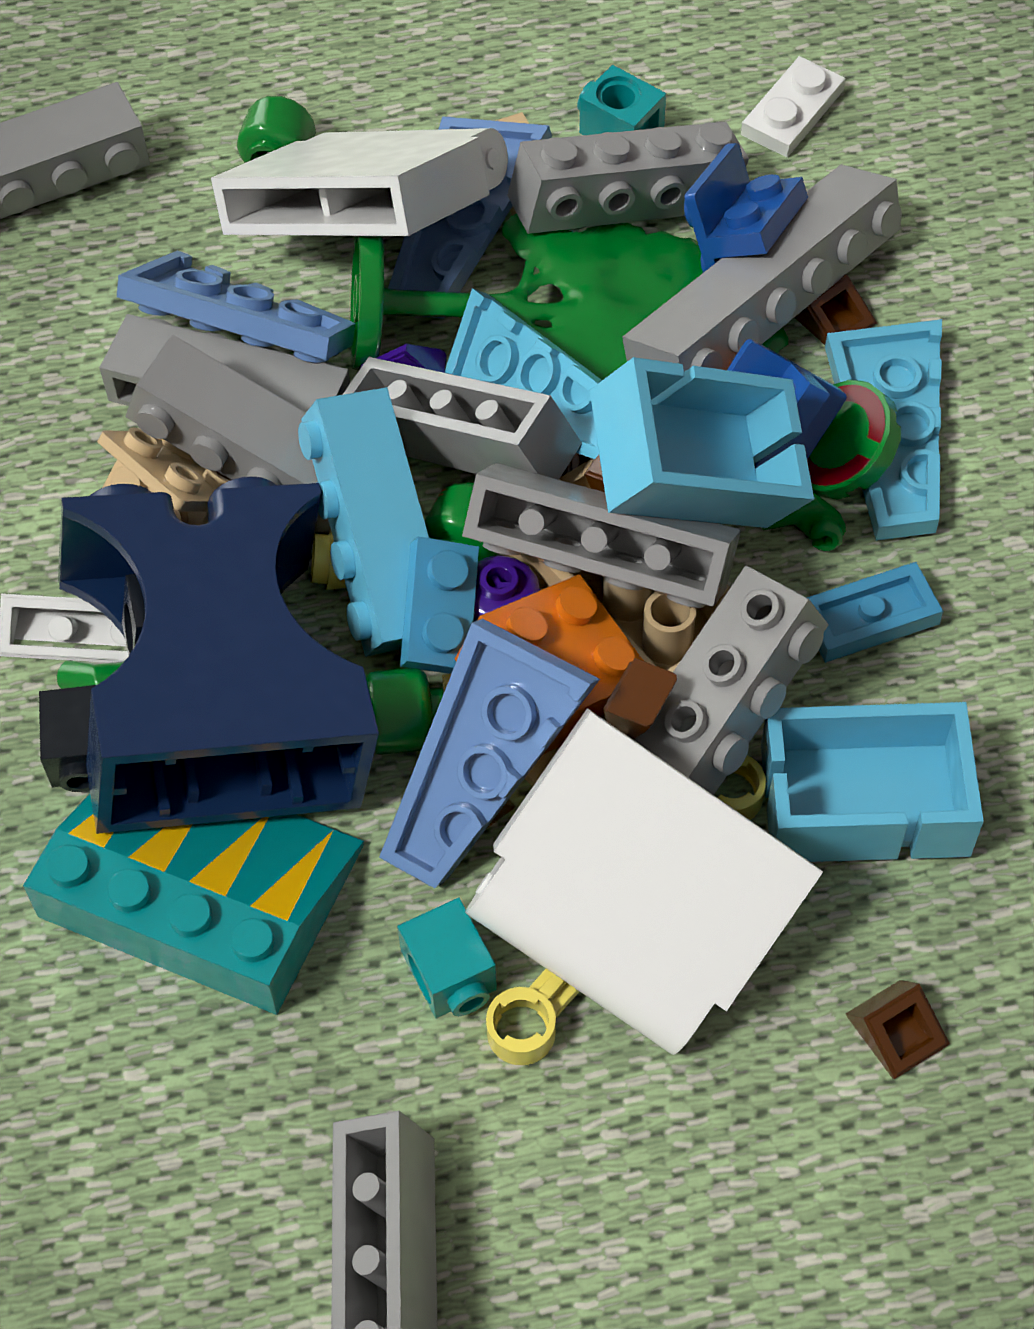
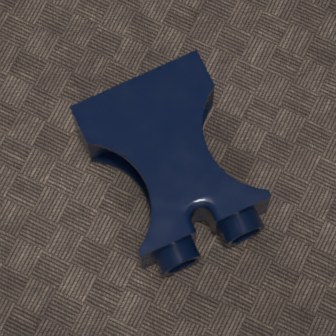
(225, 692)

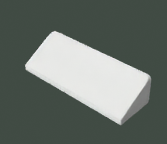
(57, 621)

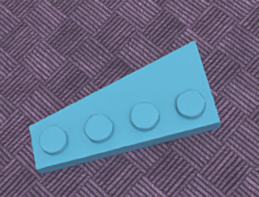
(507, 351)
(907, 368)

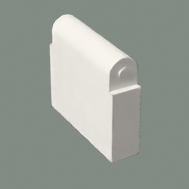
(361, 183)
(639, 885)

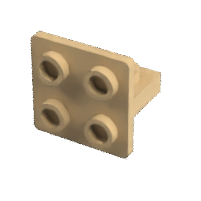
(162, 468)

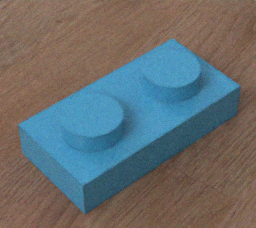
(438, 603)
(876, 611)

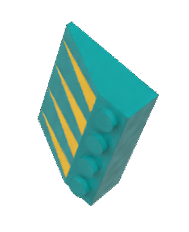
(201, 900)

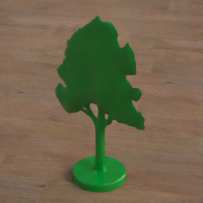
(605, 273)

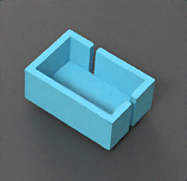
(691, 440)
(872, 781)

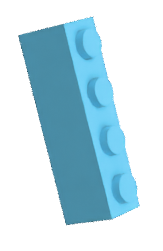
(368, 506)

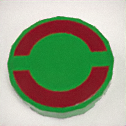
(856, 443)

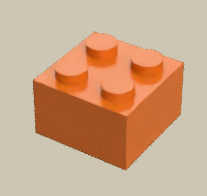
(575, 628)

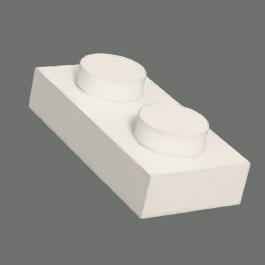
(792, 106)

